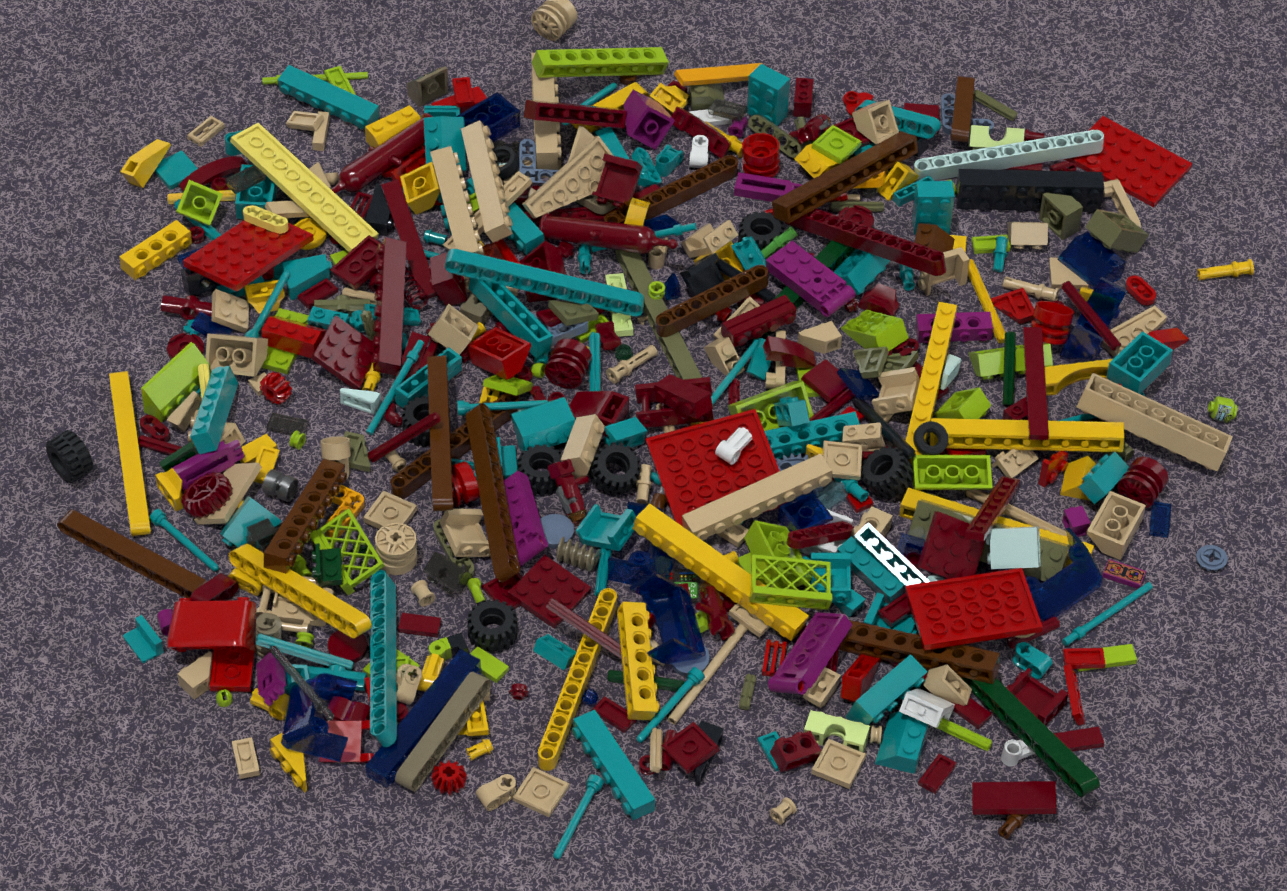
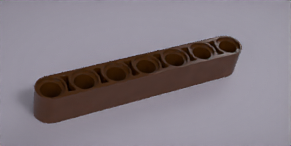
(711, 301)

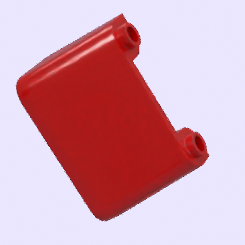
(212, 625)

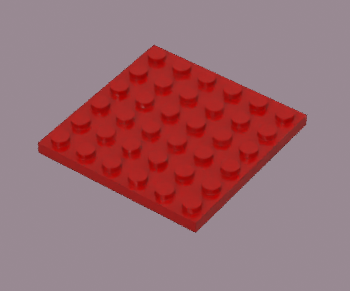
(695, 475)

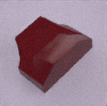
(880, 300)

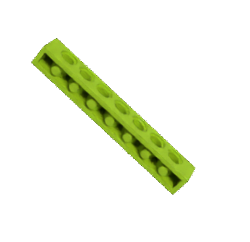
(599, 62)

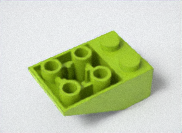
(876, 330)

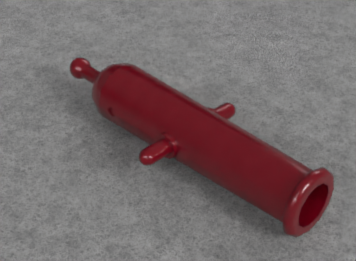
(381, 158)
(603, 234)

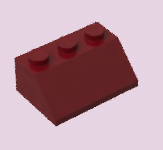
(547, 258)

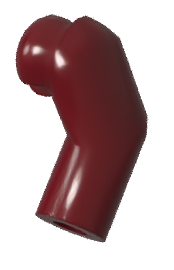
(1063, 166)
(393, 417)

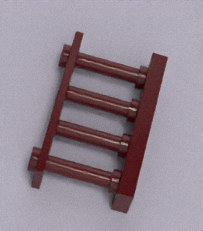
(667, 416)

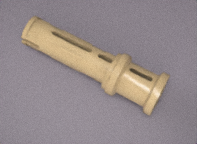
(1039, 291)
(625, 367)

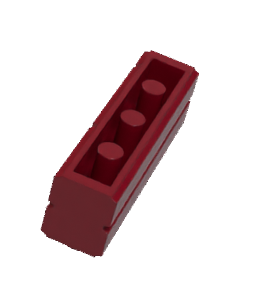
(759, 321)

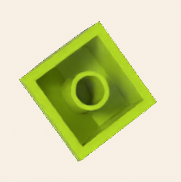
(199, 203)
(964, 405)

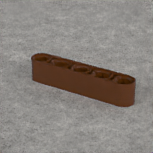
(962, 109)

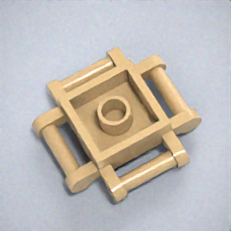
(291, 615)

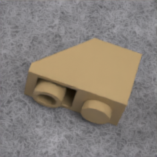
(821, 338)
(723, 355)
(196, 677)

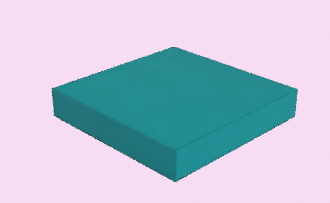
(174, 169)

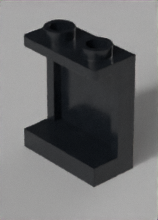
(702, 275)

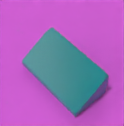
(554, 651)

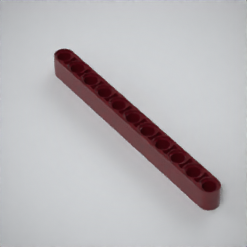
(873, 241)

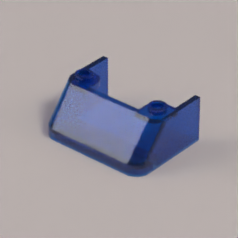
(1084, 339)
(640, 563)
(1069, 584)
(674, 619)
(309, 733)

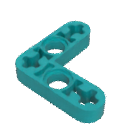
(649, 174)

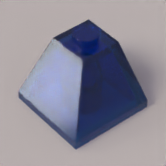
(803, 513)

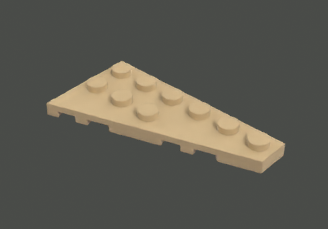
(572, 182)

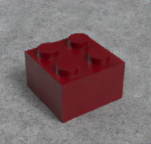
(449, 286)

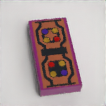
(1124, 573)

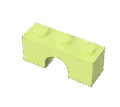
(980, 137)
(823, 725)

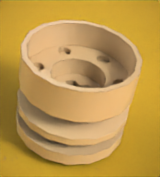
(554, 18)
(396, 548)

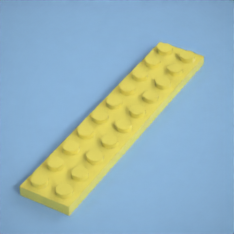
(303, 186)

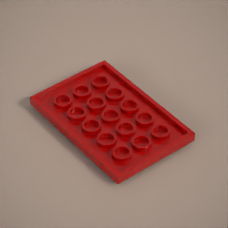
(1138, 163)
(245, 253)
(973, 609)

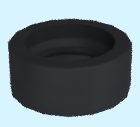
(512, 165)

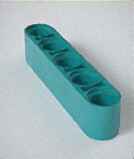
(906, 121)

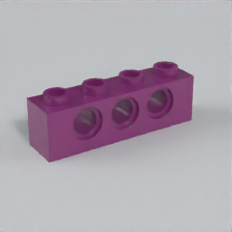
(967, 327)

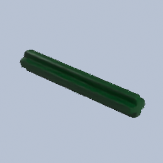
(1009, 368)
(662, 682)

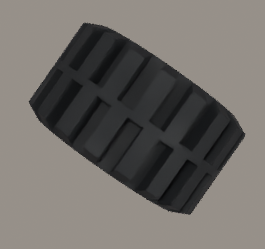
(761, 227)
(413, 413)
(69, 456)
(623, 457)
(539, 458)
(887, 472)
(492, 613)

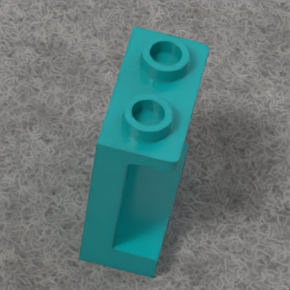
(606, 529)
(839, 575)
(906, 625)

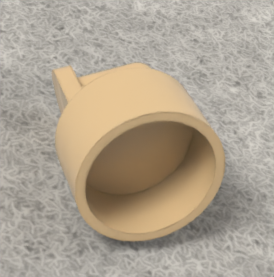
(337, 449)

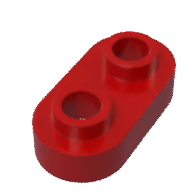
(1140, 290)

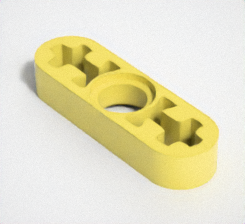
(256, 216)

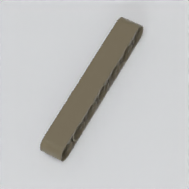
(443, 731)

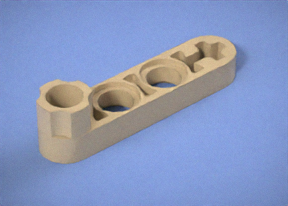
(1115, 190)
(778, 378)

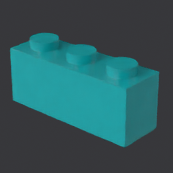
(1103, 476)

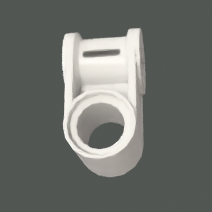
(699, 151)

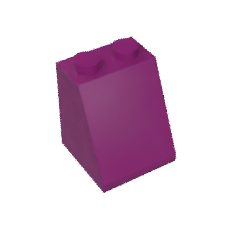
(646, 119)

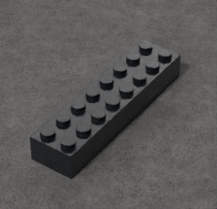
(1024, 188)

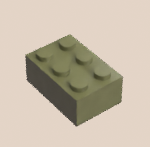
(1116, 231)

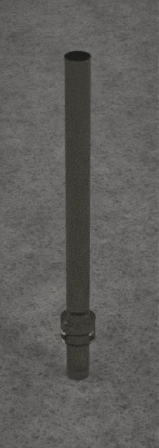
(319, 703)

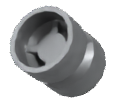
(280, 485)

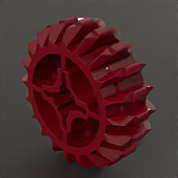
(207, 495)

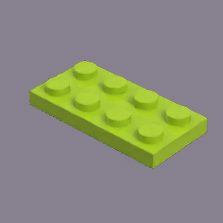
(281, 360)

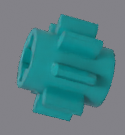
(356, 321)

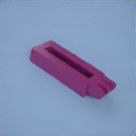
(762, 187)
(201, 463)
(270, 678)

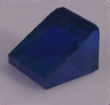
(672, 287)

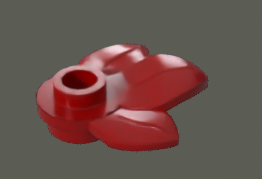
(853, 100)

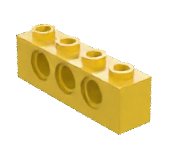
(155, 250)

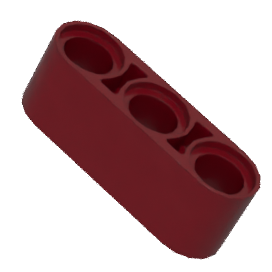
(217, 589)

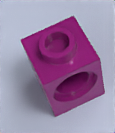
(1076, 520)

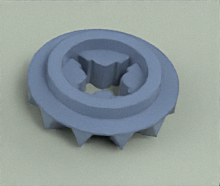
(1206, 552)

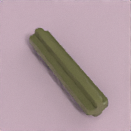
(994, 105)
(872, 206)

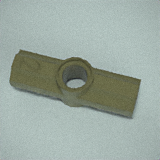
(342, 304)

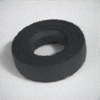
(935, 428)

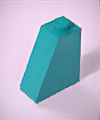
(306, 273)
(246, 515)

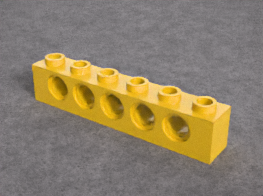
(632, 669)

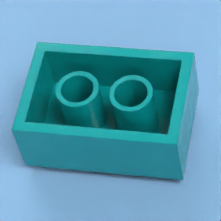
(768, 94)
(255, 195)
(933, 204)
(1139, 363)

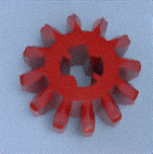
(275, 388)
(449, 777)

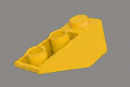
(144, 162)
(291, 762)

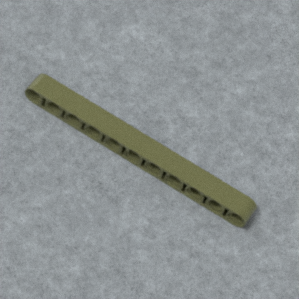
(673, 345)

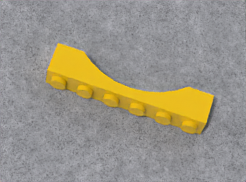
(1063, 375)

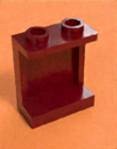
(617, 181)
(1037, 697)

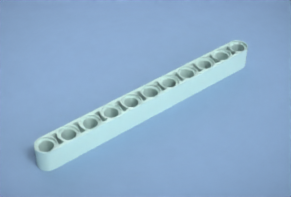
(1011, 155)

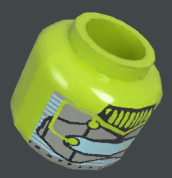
(1222, 409)

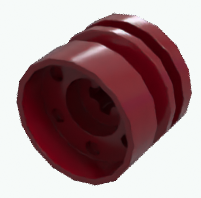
(568, 363)
(1143, 481)

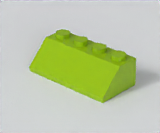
(991, 361)
(173, 383)
(765, 402)
(952, 472)
(771, 541)

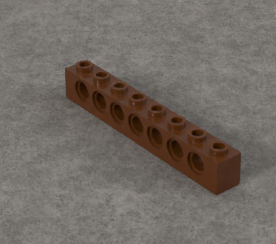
(304, 516)
(898, 645)

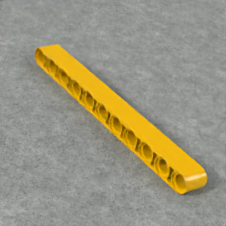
(129, 454)
(576, 683)

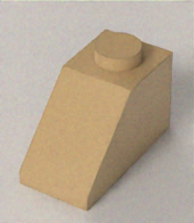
(947, 685)

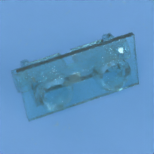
(832, 494)

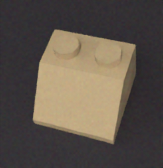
(876, 121)
(1028, 234)
(453, 329)

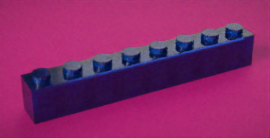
(388, 760)

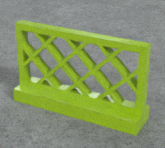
(365, 572)
(790, 595)

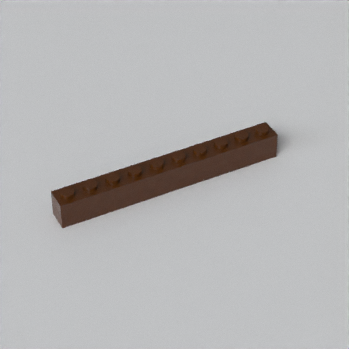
(844, 177)

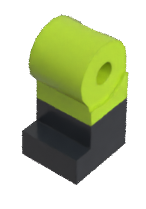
(448, 646)

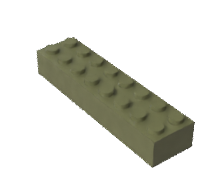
(1053, 553)

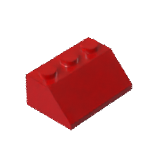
(292, 335)
(499, 353)

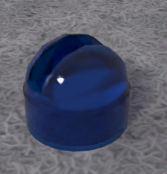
(590, 696)

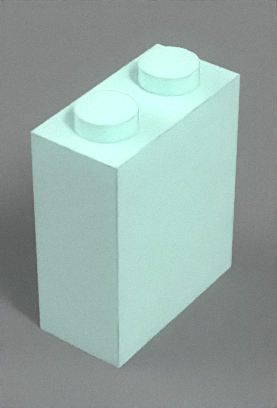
(1014, 547)

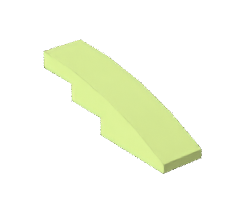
(622, 322)

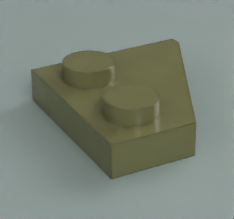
(573, 313)
(871, 361)
(898, 362)
(359, 453)

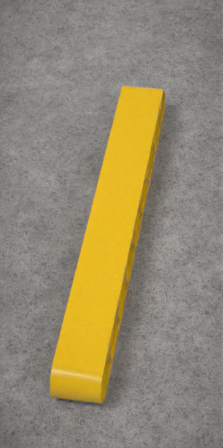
(302, 592)

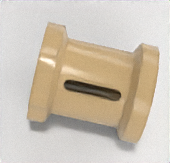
(424, 595)
(783, 810)

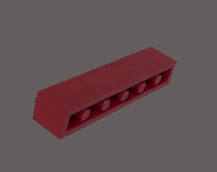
(575, 113)

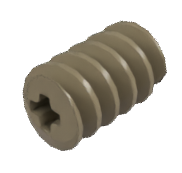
(577, 555)
(268, 625)

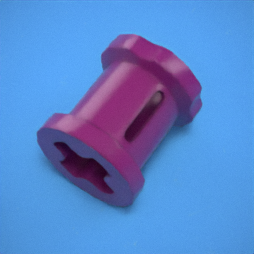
(737, 127)

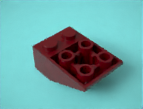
(607, 405)

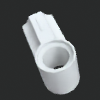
(731, 449)
(1014, 751)

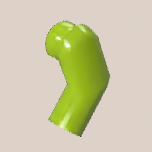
(474, 586)

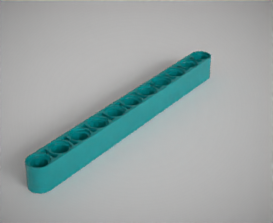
(544, 282)
(383, 659)

